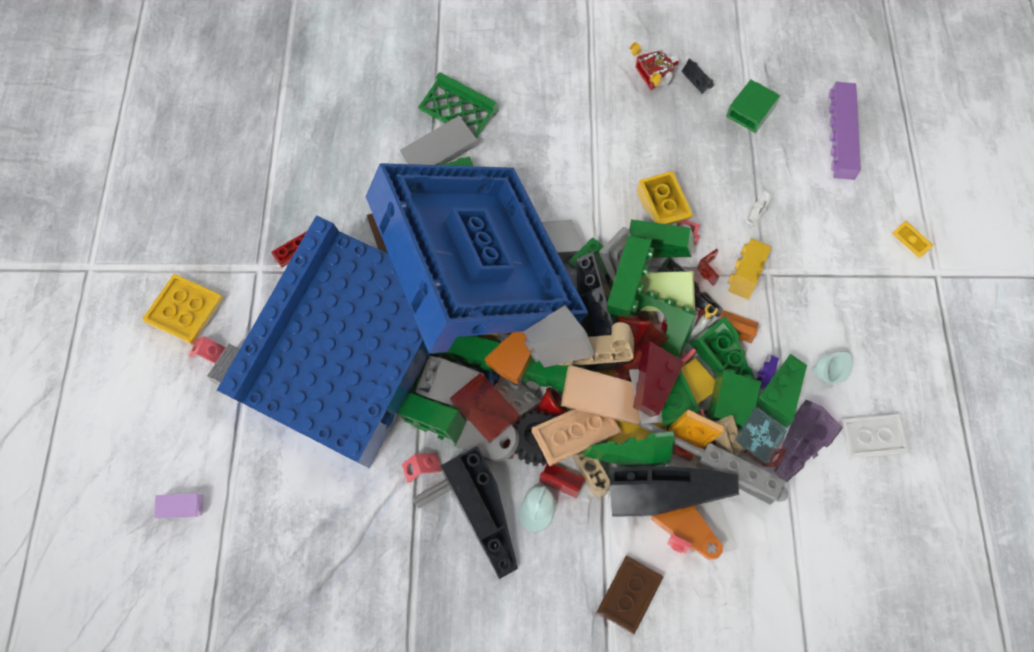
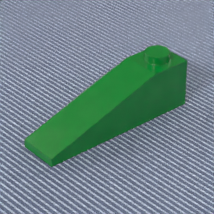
(720, 348)
(650, 451)

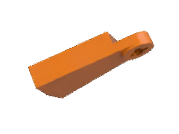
(510, 357)
(692, 528)

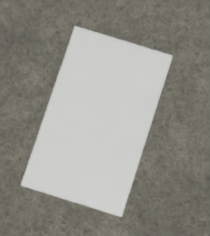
(716, 520)

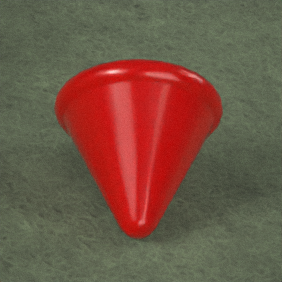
(637, 324)
(551, 403)

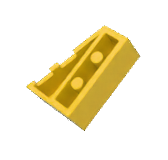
(748, 268)

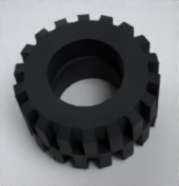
(523, 427)

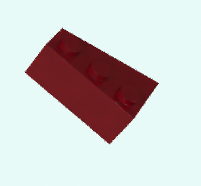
(656, 378)

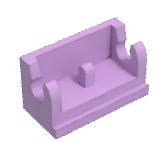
(178, 505)

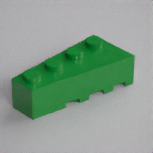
(629, 277)

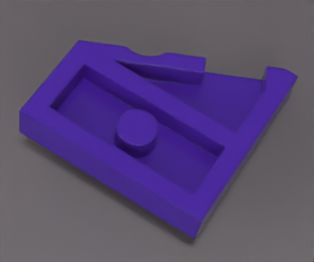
(767, 371)

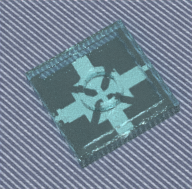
(761, 435)

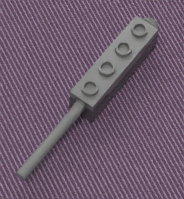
(750, 478)

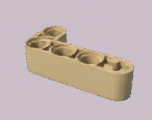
(610, 348)
(590, 476)

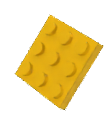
(182, 309)

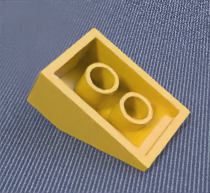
(663, 198)

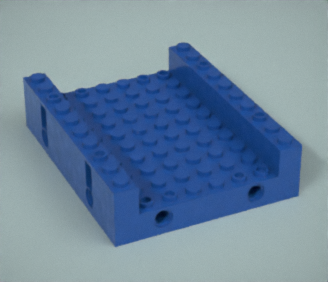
(468, 250)
(332, 346)

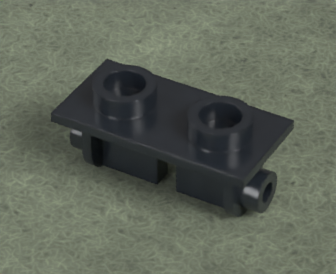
(696, 76)

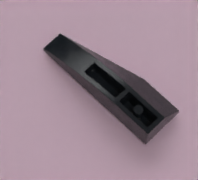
(595, 294)
(666, 489)
(482, 507)

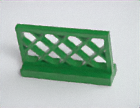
(462, 92)

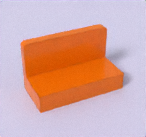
(745, 327)

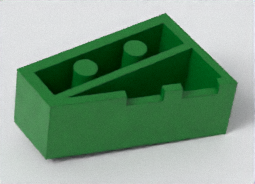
(665, 239)
(783, 391)
(432, 417)

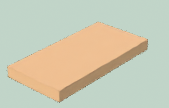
(600, 395)
(573, 434)

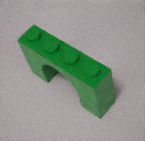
(679, 320)

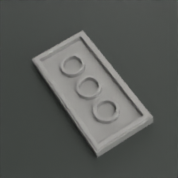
(440, 144)

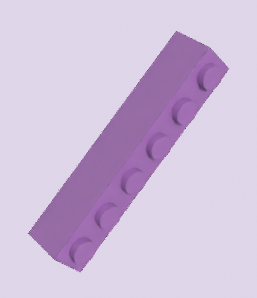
(844, 131)

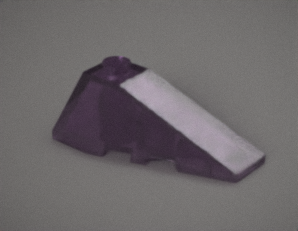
(808, 433)

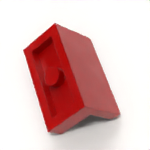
(561, 480)

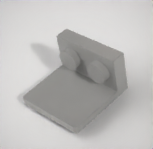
(518, 396)

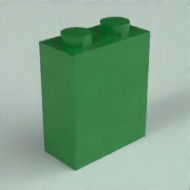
(753, 106)
(733, 396)

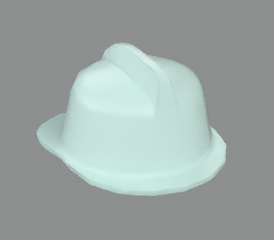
(834, 367)
(537, 508)

